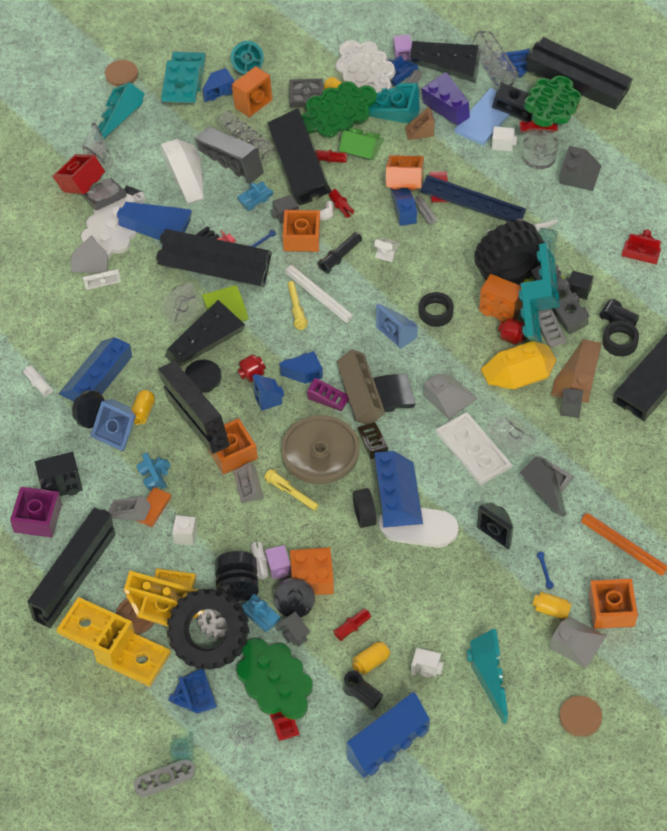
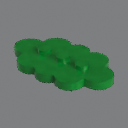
(552, 101)
(339, 108)
(274, 679)

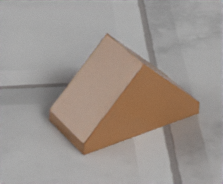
(421, 126)

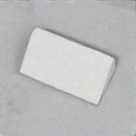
(101, 279)

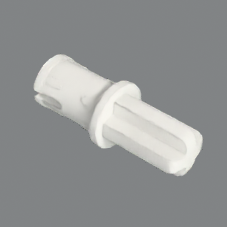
(38, 381)
(261, 560)

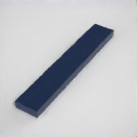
(472, 199)

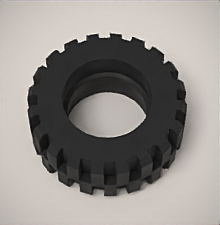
(509, 251)
(180, 623)

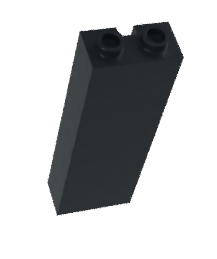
(588, 76)
(299, 157)
(214, 257)
(646, 384)
(194, 407)
(71, 568)

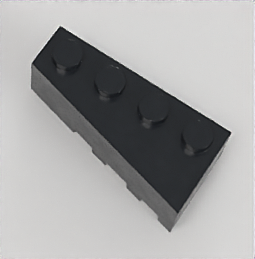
(455, 59)
(210, 330)

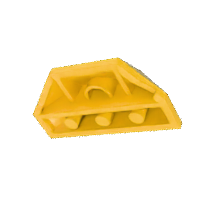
(520, 366)
(153, 597)

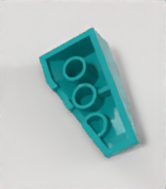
(121, 104)
(397, 104)
(484, 657)

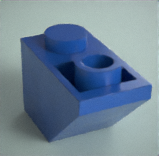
(218, 85)
(302, 368)

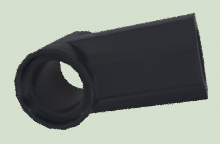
(614, 312)
(362, 691)

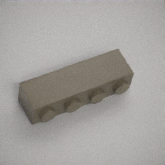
(360, 387)

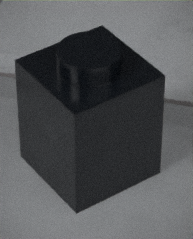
(580, 284)

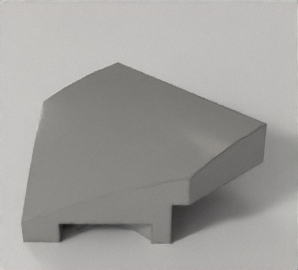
(89, 257)

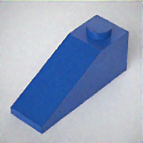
(404, 206)

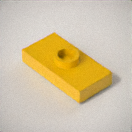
(177, 577)

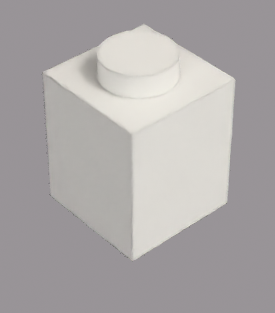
(503, 139)
(184, 530)

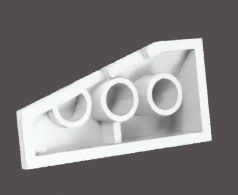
(185, 168)

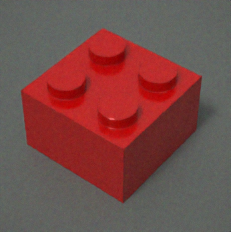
(79, 174)

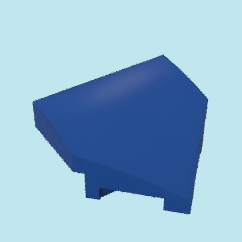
(518, 60)
(403, 69)
(194, 693)

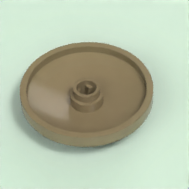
(320, 449)

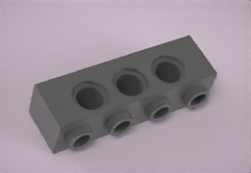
(571, 321)

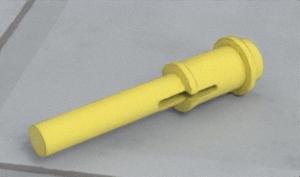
(300, 321)
(281, 483)

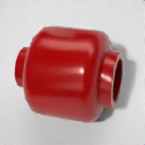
(512, 331)
(250, 366)

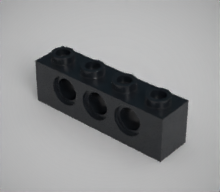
(511, 101)

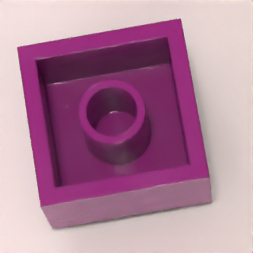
(36, 512)

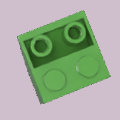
(360, 144)

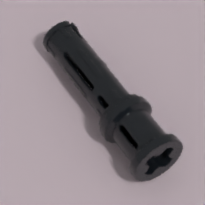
(335, 256)

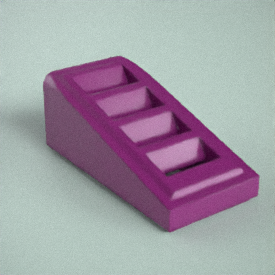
(324, 400)

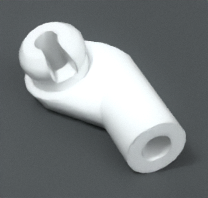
(327, 213)

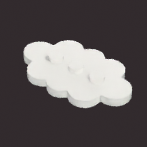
(365, 65)
(105, 228)

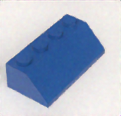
(99, 368)
(397, 490)
(388, 735)

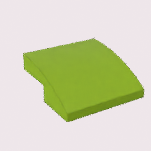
(230, 298)

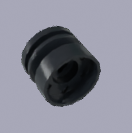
(237, 574)

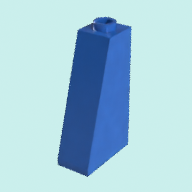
(153, 219)

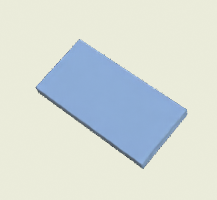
(482, 120)

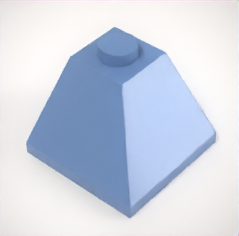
(395, 326)
(113, 424)

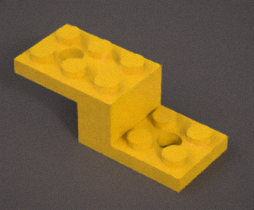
(113, 641)

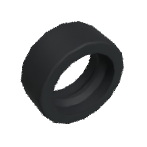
(436, 320)
(618, 349)
(364, 508)

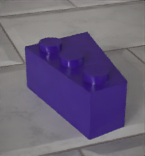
(446, 99)

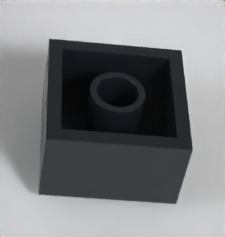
(59, 474)

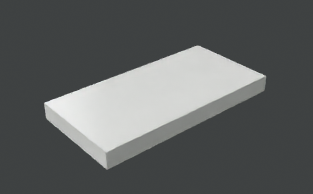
(473, 448)

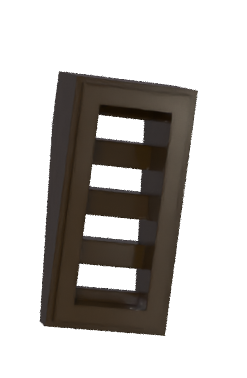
(368, 445)

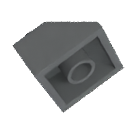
(579, 169)

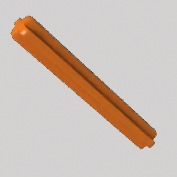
(624, 544)

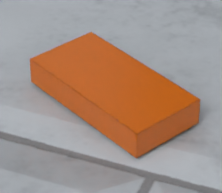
(158, 500)

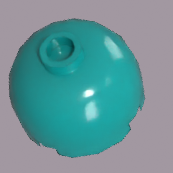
(247, 56)

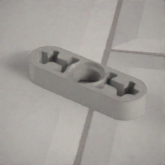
(147, 778)

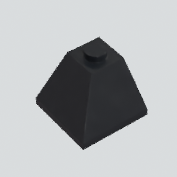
(495, 523)

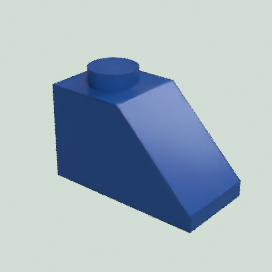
(267, 392)

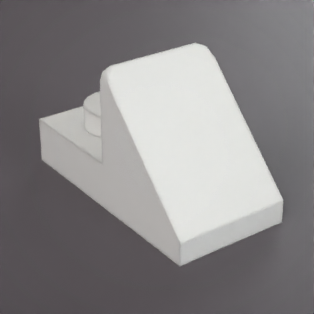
(386, 249)

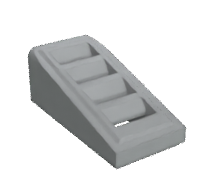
(547, 317)
(131, 508)

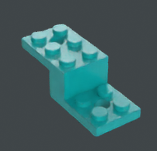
(183, 77)
(539, 294)

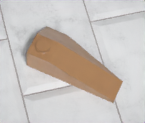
(579, 370)

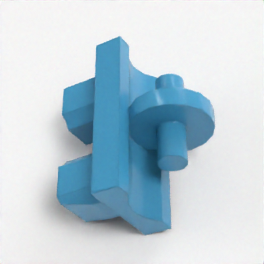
(255, 195)
(155, 469)
(260, 613)

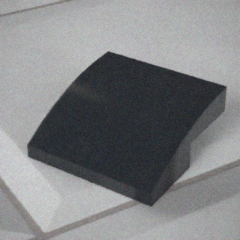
(394, 391)

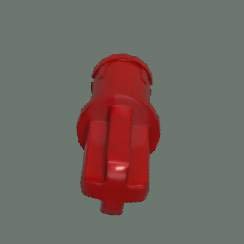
(332, 156)
(341, 203)
(352, 624)

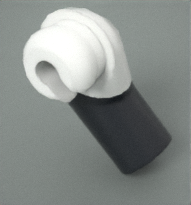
(135, 193)

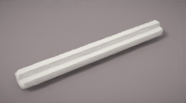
(319, 294)

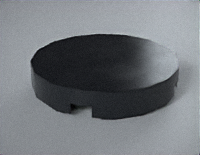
(204, 374)
(86, 408)
(294, 596)

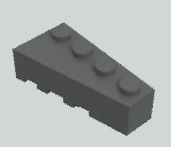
(231, 153)

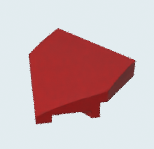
(526, 127)
(642, 247)

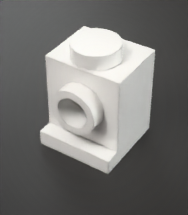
(426, 663)

